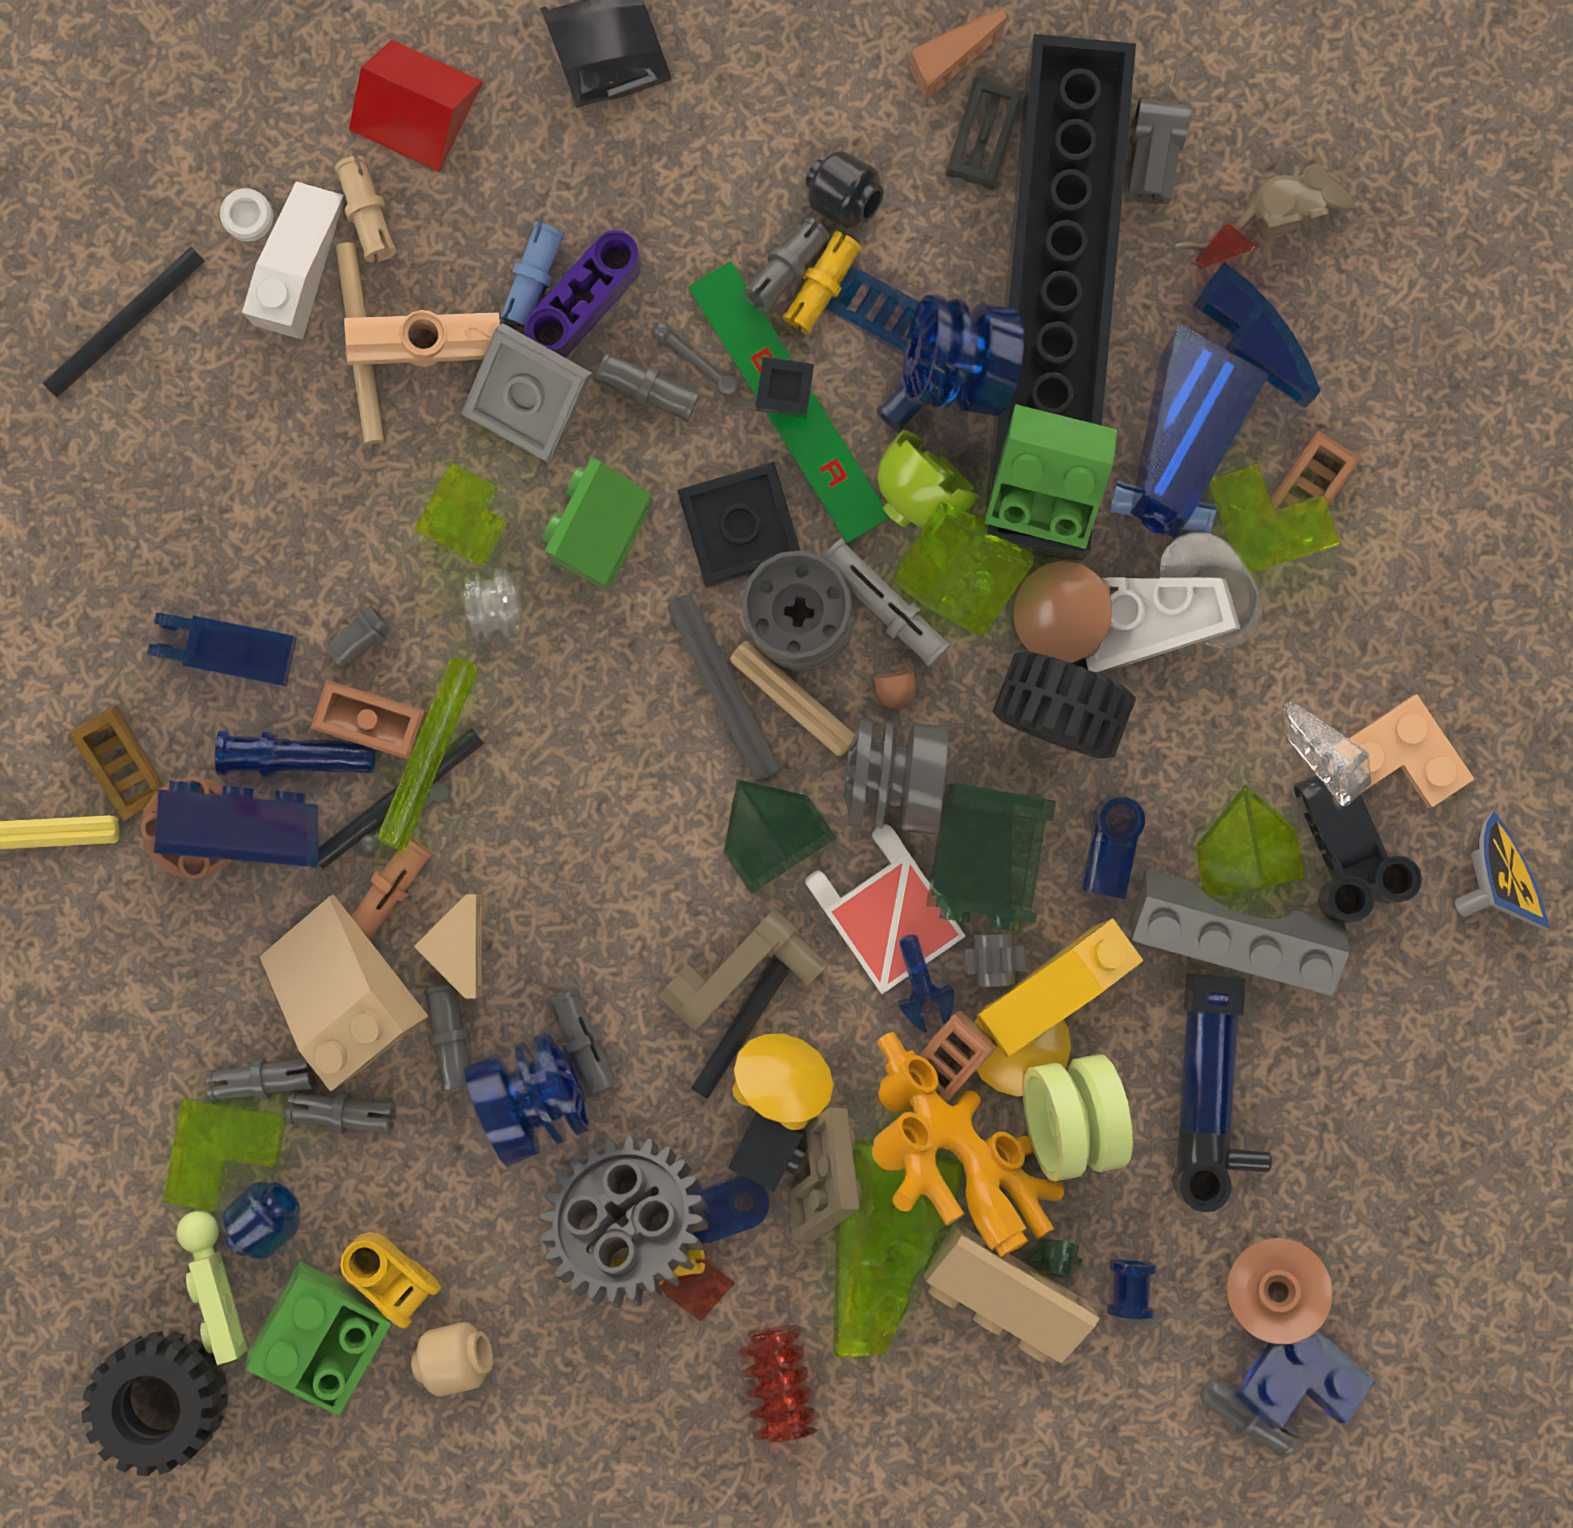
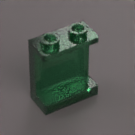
(988, 855)

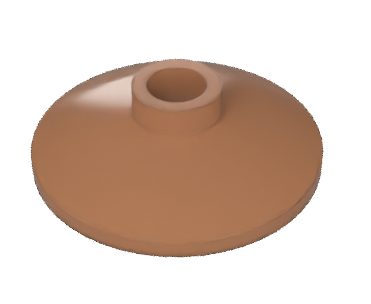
(1306, 1286)

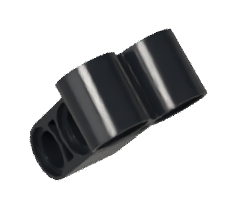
(1352, 853)

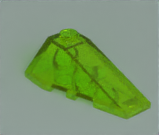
(881, 1254)

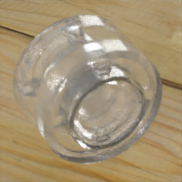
(492, 604)

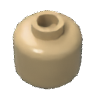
(452, 1359)

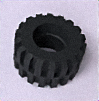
(1064, 704)
(124, 1433)

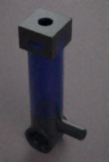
(1208, 1091)

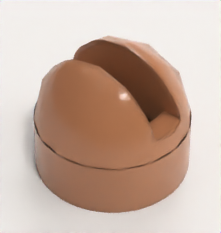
(896, 689)

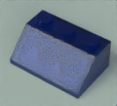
(235, 825)

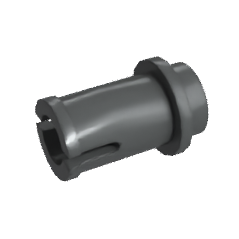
(358, 637)

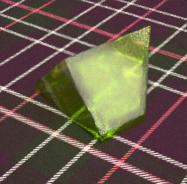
(1248, 848)

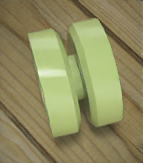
(1077, 1117)

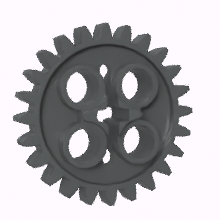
(651, 1254)

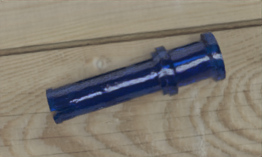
(269, 754)

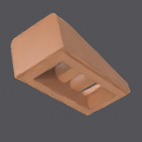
(947, 55)
(1332, 449)
(972, 1036)

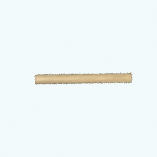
(363, 374)

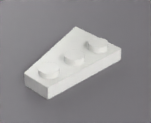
(1162, 617)

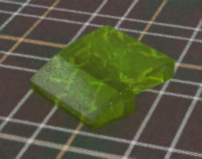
(962, 569)

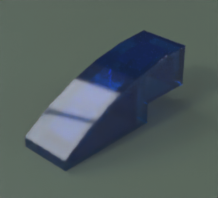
(1258, 333)

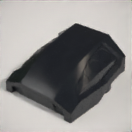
(606, 48)

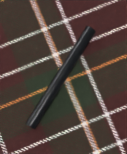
(123, 322)
(375, 815)

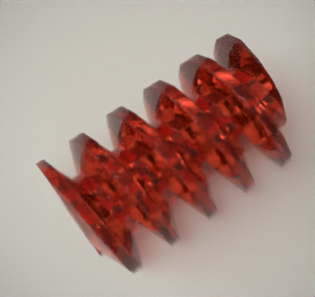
(779, 1384)

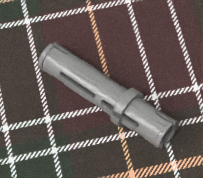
(887, 604)

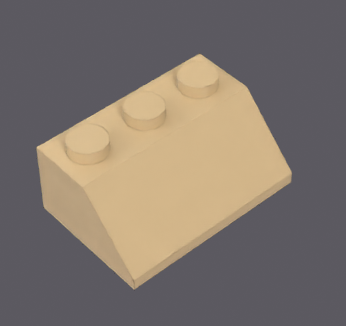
(1009, 1296)

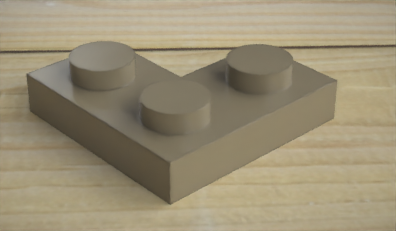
(832, 1188)

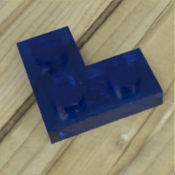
(1302, 1368)

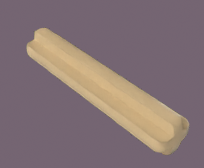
(792, 698)

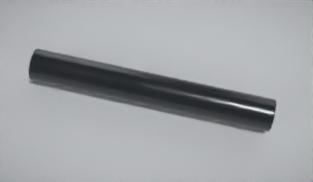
(740, 1028)

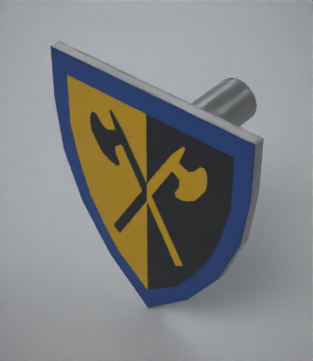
(1503, 878)

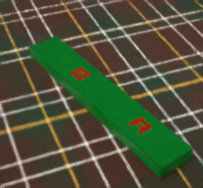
(810, 441)

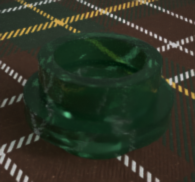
(1056, 1258)

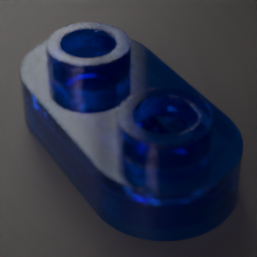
(721, 1212)

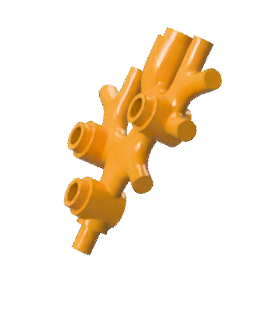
(992, 1163)

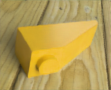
(1060, 986)

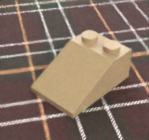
(338, 994)

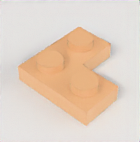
(1414, 742)

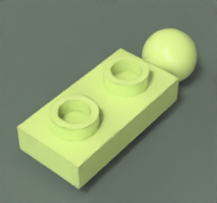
(210, 1287)

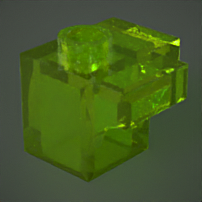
(460, 517)

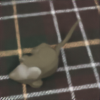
(1291, 201)

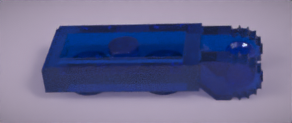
(228, 649)

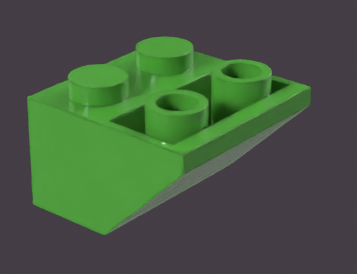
(1051, 476)
(597, 524)
(317, 1339)

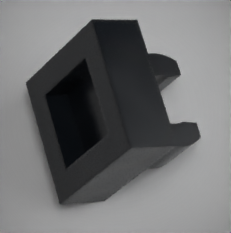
(784, 387)

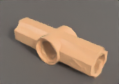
(387, 338)

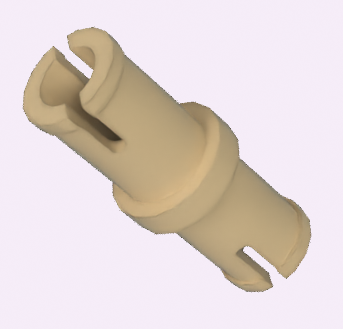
(365, 209)

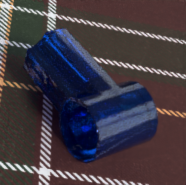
(1111, 853)

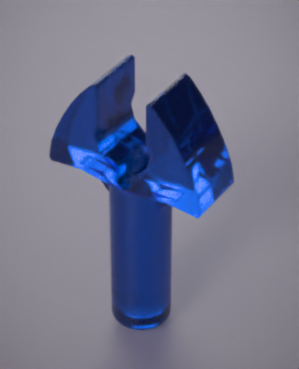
(922, 985)

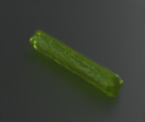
(427, 753)

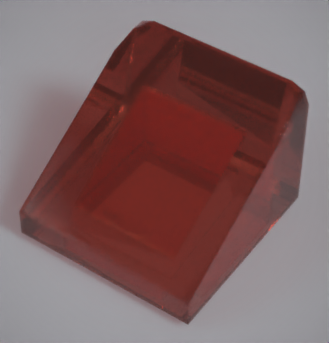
(1226, 244)
(699, 1291)

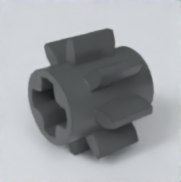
(994, 959)

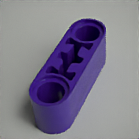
(581, 278)

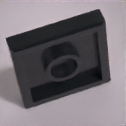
(738, 522)

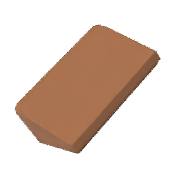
(368, 719)

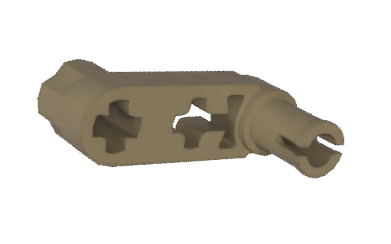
(696, 998)

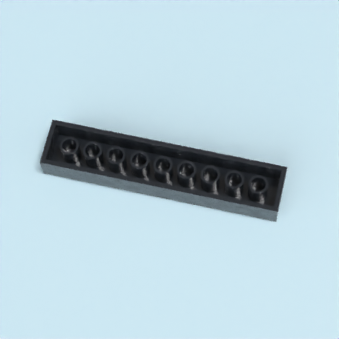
(1066, 237)

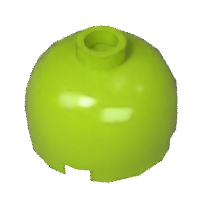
(919, 481)

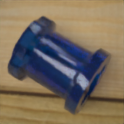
(1131, 1289)

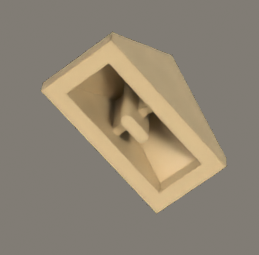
(456, 946)

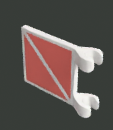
(884, 911)

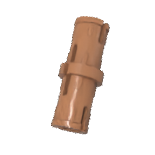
(390, 887)

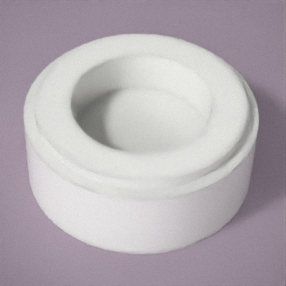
(246, 214)

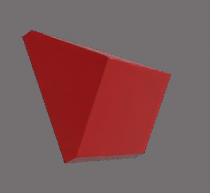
(412, 103)

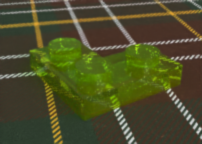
(1268, 535)
(207, 1138)

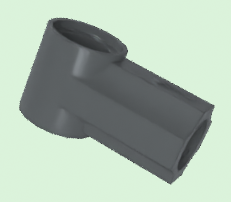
(1157, 142)

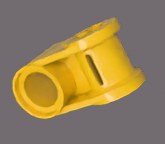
(390, 1280)

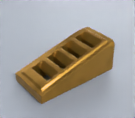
(124, 734)

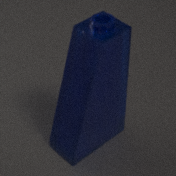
(1190, 425)

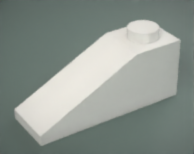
(293, 261)

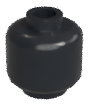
(844, 189)

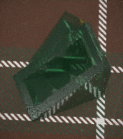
(771, 832)

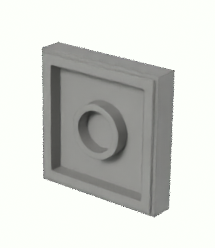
(525, 393)

